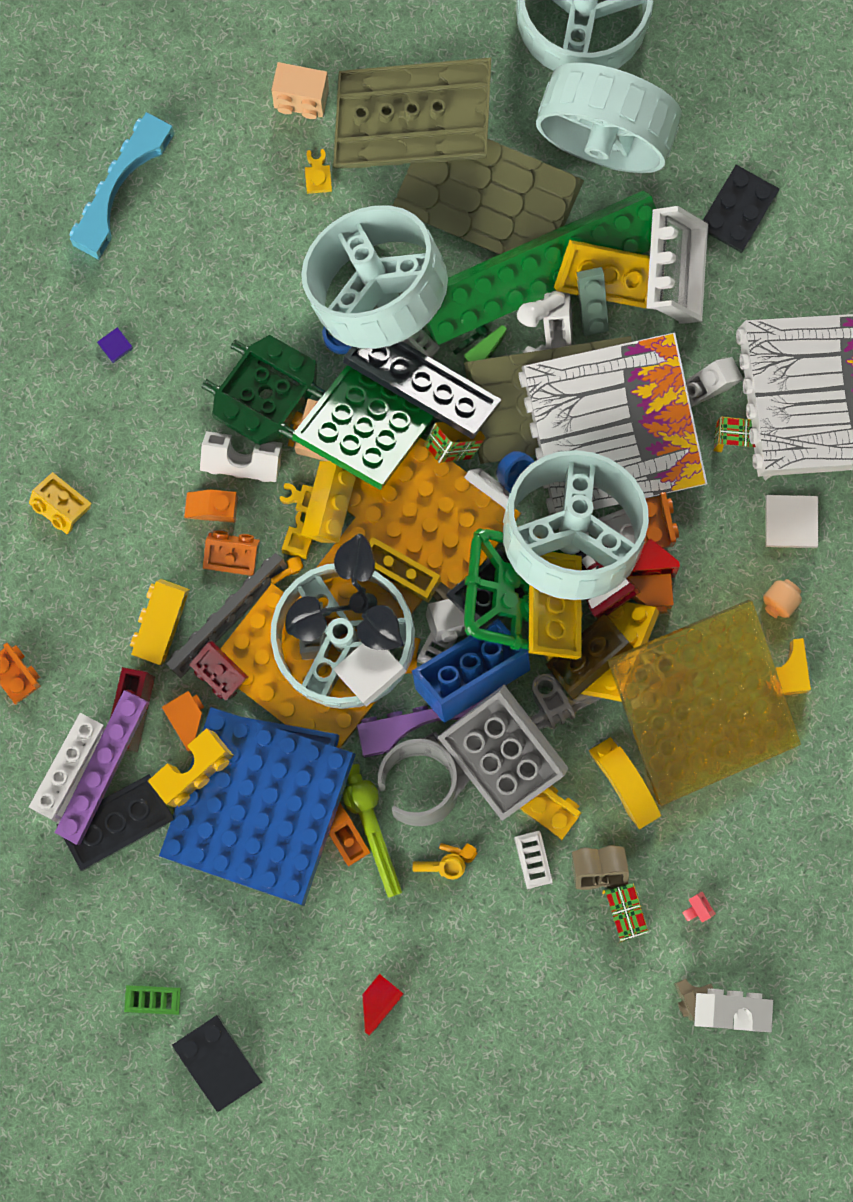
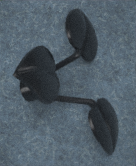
(380, 624)

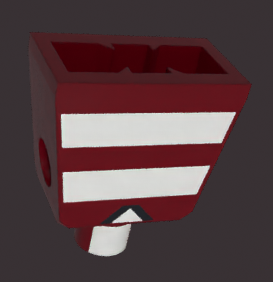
(612, 600)

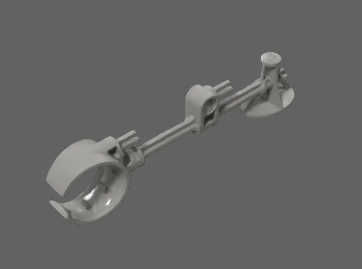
(553, 709)

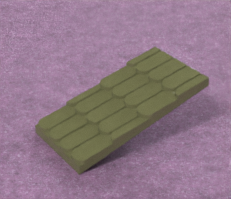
(412, 113)
(492, 198)
(510, 424)

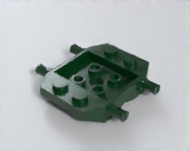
(239, 401)

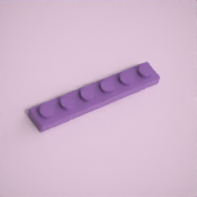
(101, 767)

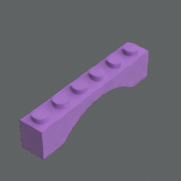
(382, 735)

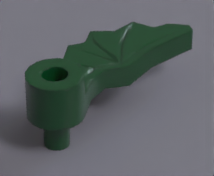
(481, 331)

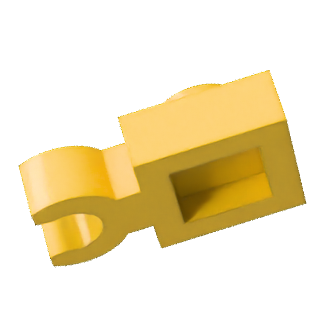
(318, 176)
(300, 497)
(294, 542)

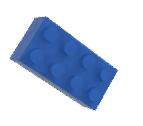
(468, 673)

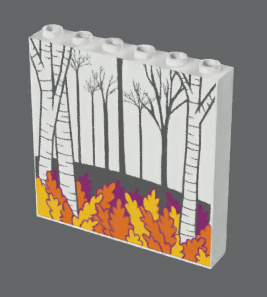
(799, 393)
(620, 405)

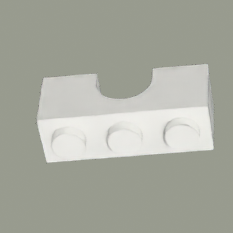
(221, 458)
(719, 1010)

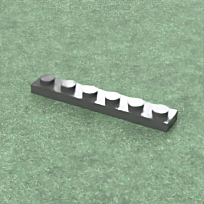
(222, 620)

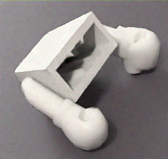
(557, 319)

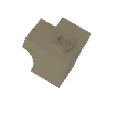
(688, 997)

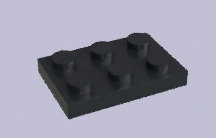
(739, 208)

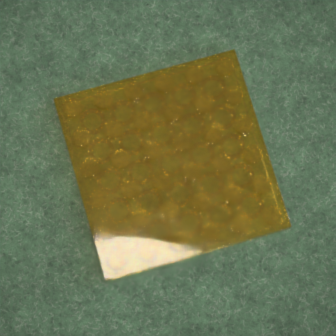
(704, 702)

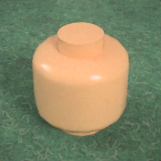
(782, 598)

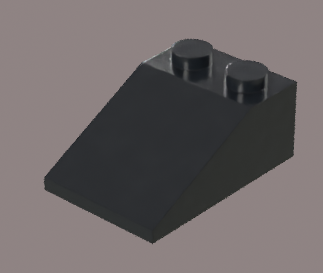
(484, 597)
(217, 1063)

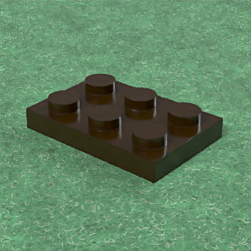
(598, 644)

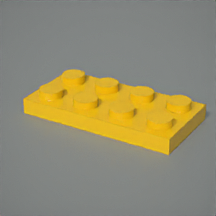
(624, 272)
(553, 620)
(636, 624)

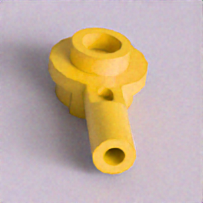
(451, 866)

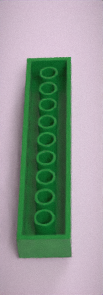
(532, 268)

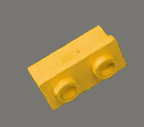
(58, 502)
(553, 811)

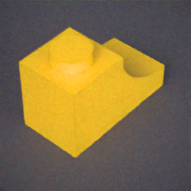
(794, 673)

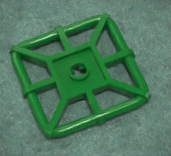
(505, 599)

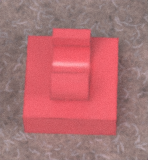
(699, 908)

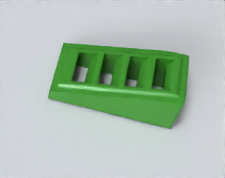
(487, 346)
(129, 1000)

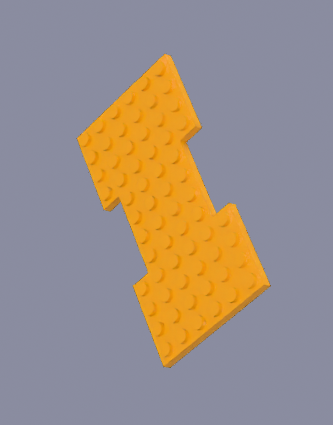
(420, 512)

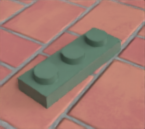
(592, 301)

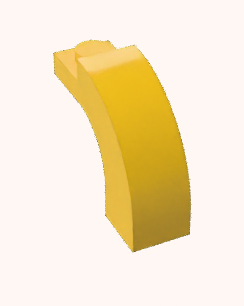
(626, 782)

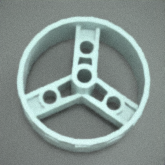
(580, 26)
(608, 117)
(376, 279)
(580, 472)
(314, 686)

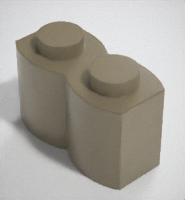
(600, 867)

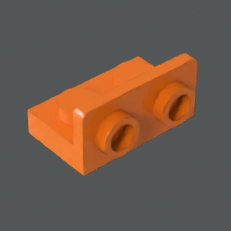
(660, 523)
(230, 553)
(14, 675)

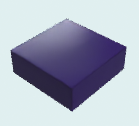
(115, 345)

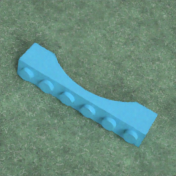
(147, 142)

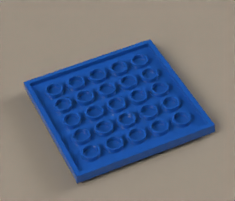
(264, 812)

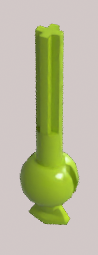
(361, 798)

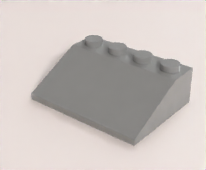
(503, 753)

